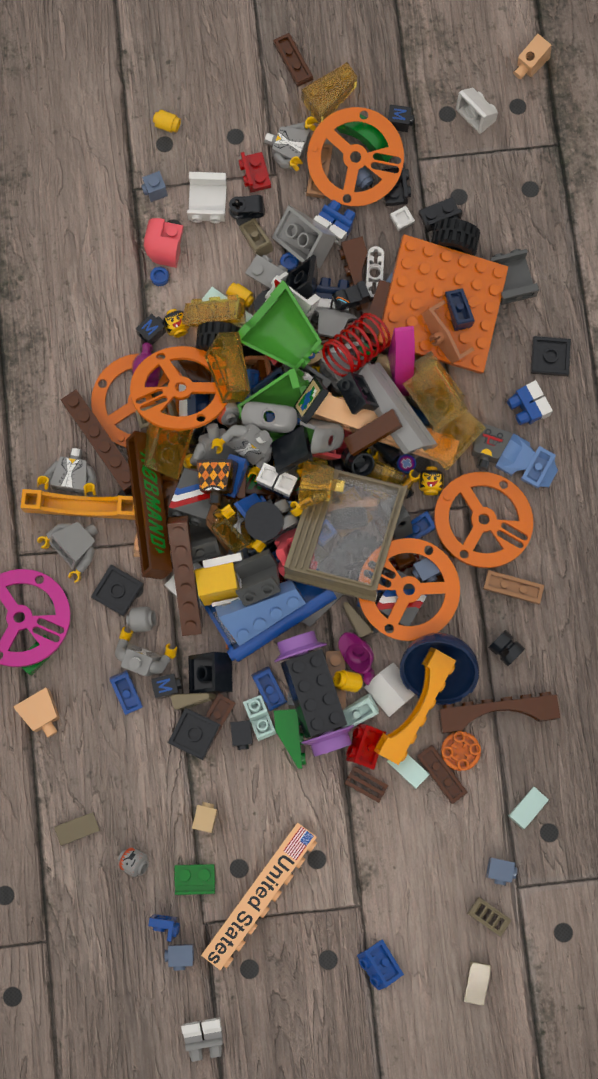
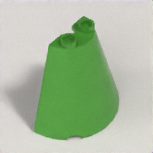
(282, 330)
(281, 391)

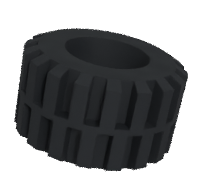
(456, 235)
(209, 330)

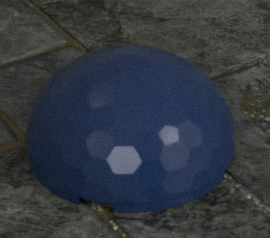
(458, 684)

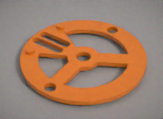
(327, 131)
(98, 399)
(154, 415)
(463, 485)
(449, 587)

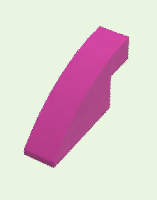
(402, 357)

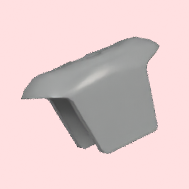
(331, 321)
(284, 421)
(322, 433)

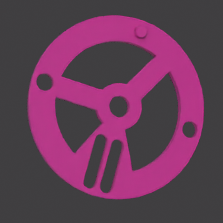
(61, 619)

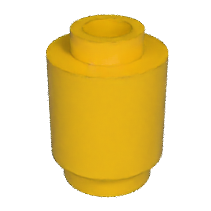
(166, 121)
(242, 292)
(348, 681)

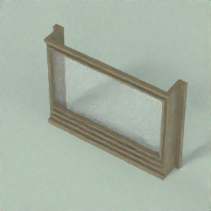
(348, 538)

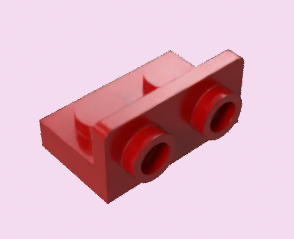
(255, 171)
(363, 745)

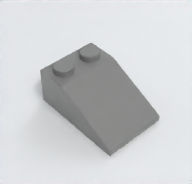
(303, 236)

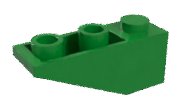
(287, 729)

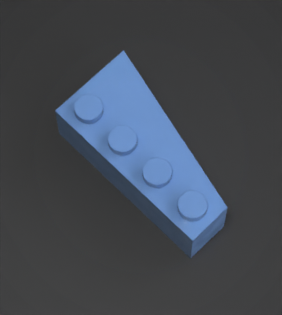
(250, 620)

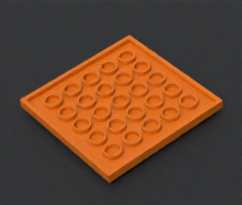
(420, 282)

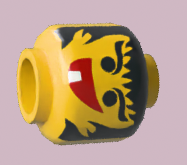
(174, 325)
(431, 481)

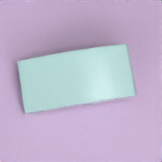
(259, 718)

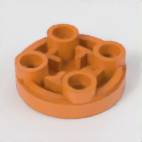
(460, 751)

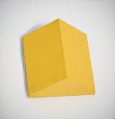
(217, 583)

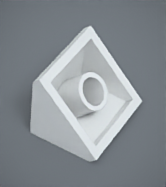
(389, 690)

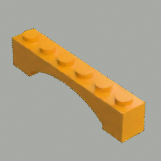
(59, 504)
(395, 744)

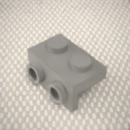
(264, 271)

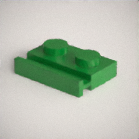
(194, 879)

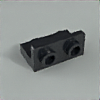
(400, 192)
(439, 211)
(357, 393)

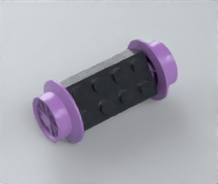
(313, 693)

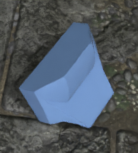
(515, 455)
(540, 469)

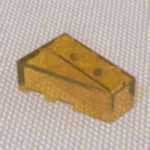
(329, 91)
(228, 367)

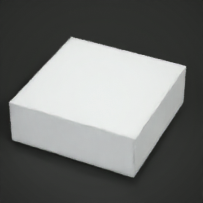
(402, 218)

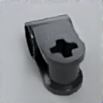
(249, 207)

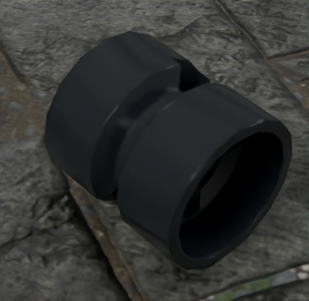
(360, 464)
(499, 646)

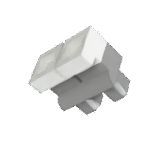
(212, 1038)

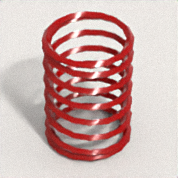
(339, 344)

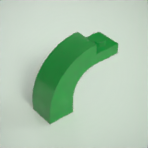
(368, 136)

